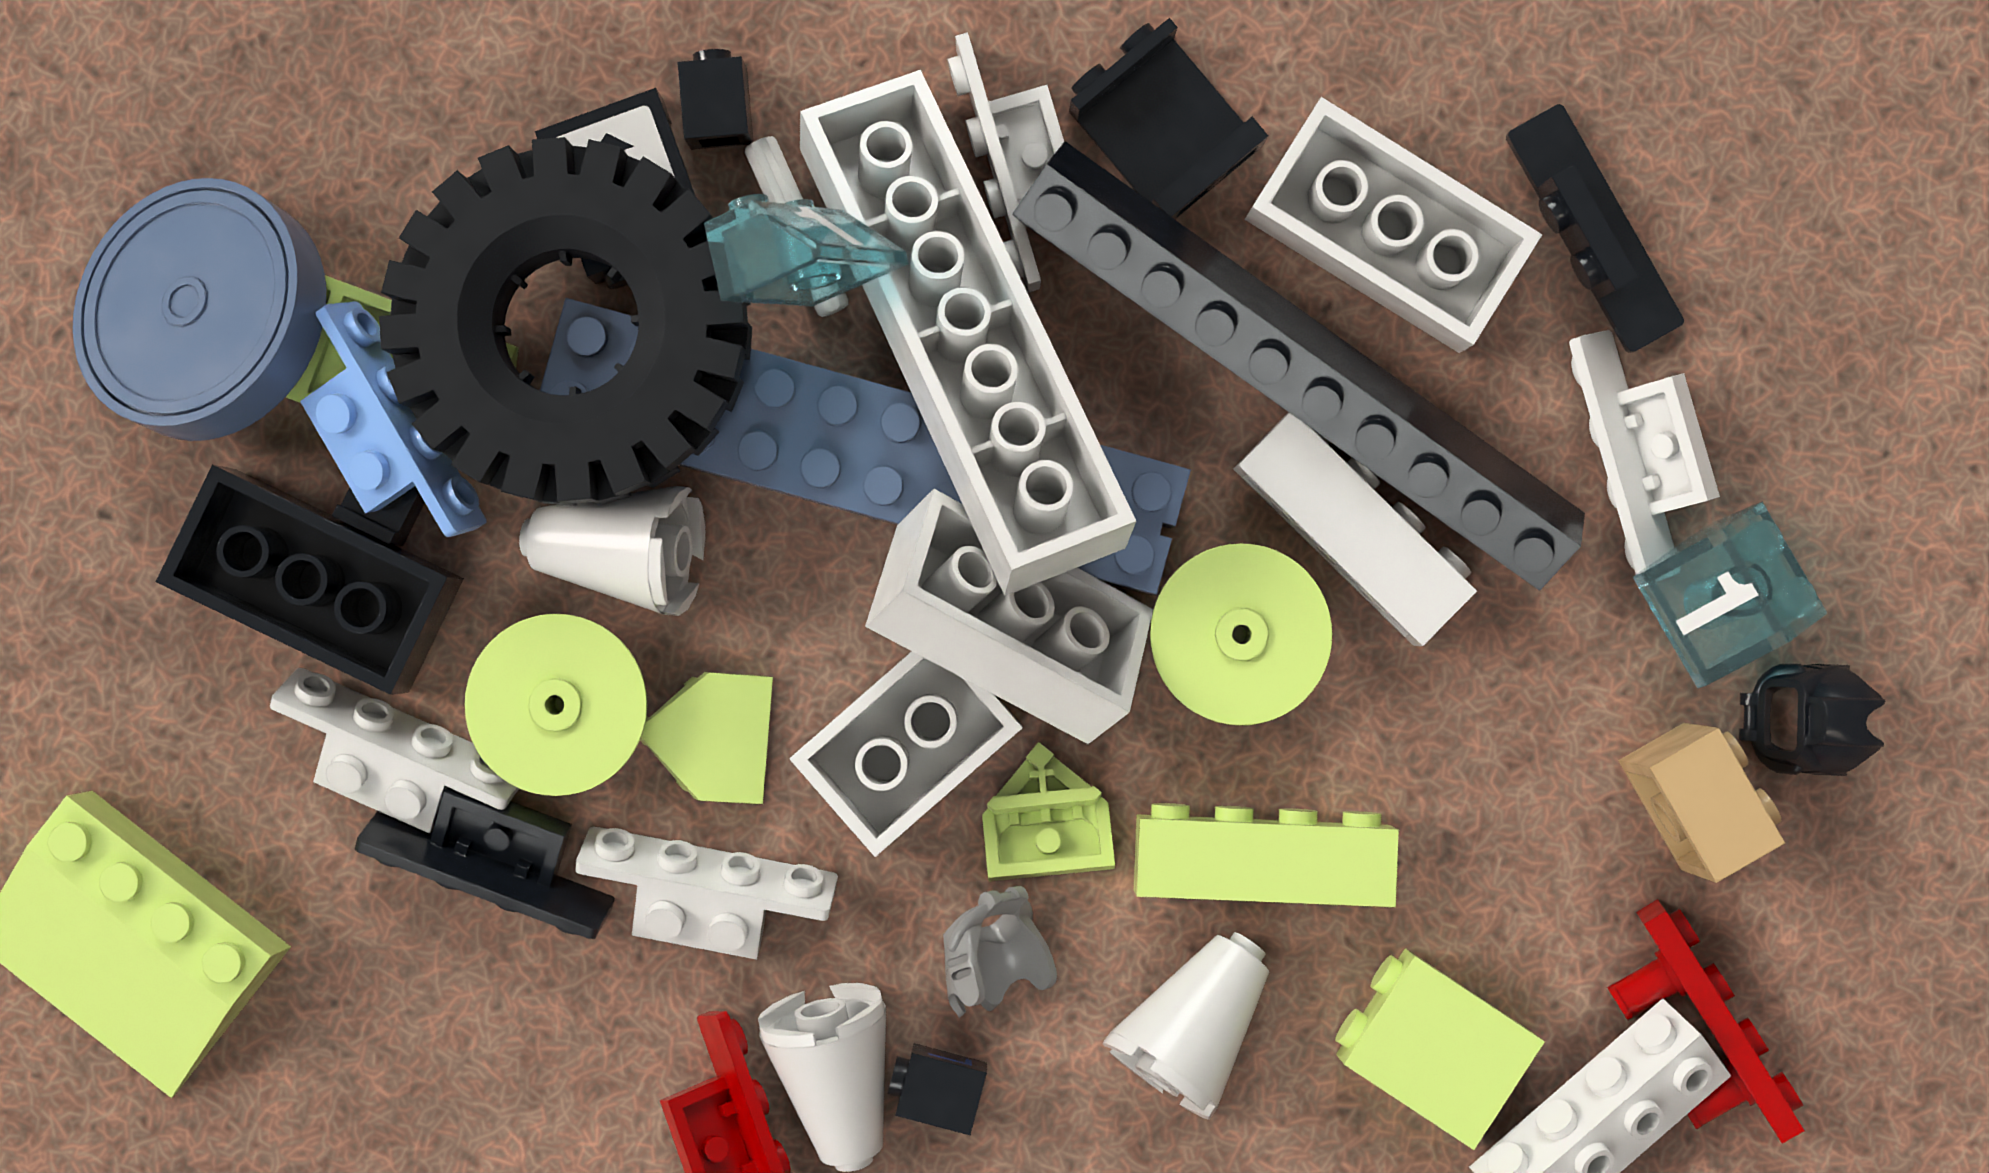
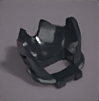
(1829, 719)

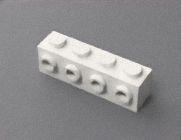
(1614, 1102)

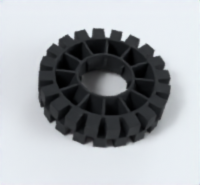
(454, 304)

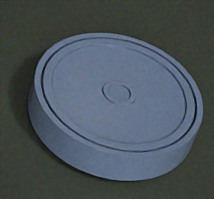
(199, 310)

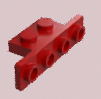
(723, 1119)

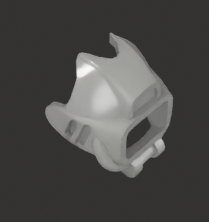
(991, 958)

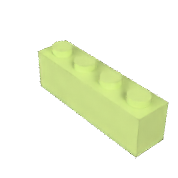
(1266, 859)

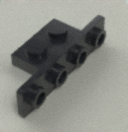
(1594, 229)
(493, 855)

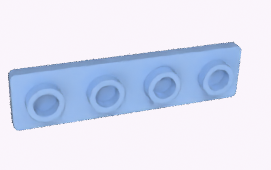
(375, 434)

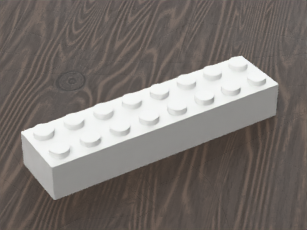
(968, 336)

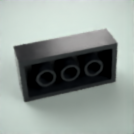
(309, 580)

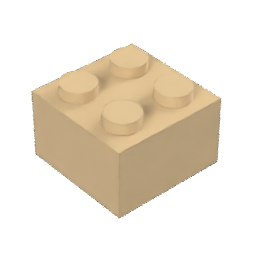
(1704, 800)

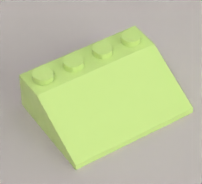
(130, 940)

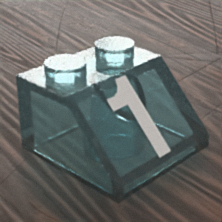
(794, 252)
(1730, 594)

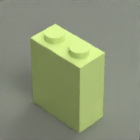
(1437, 1047)

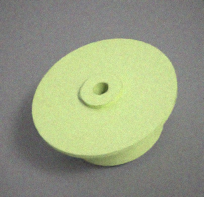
(1241, 634)
(555, 704)

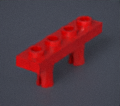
(1680, 972)

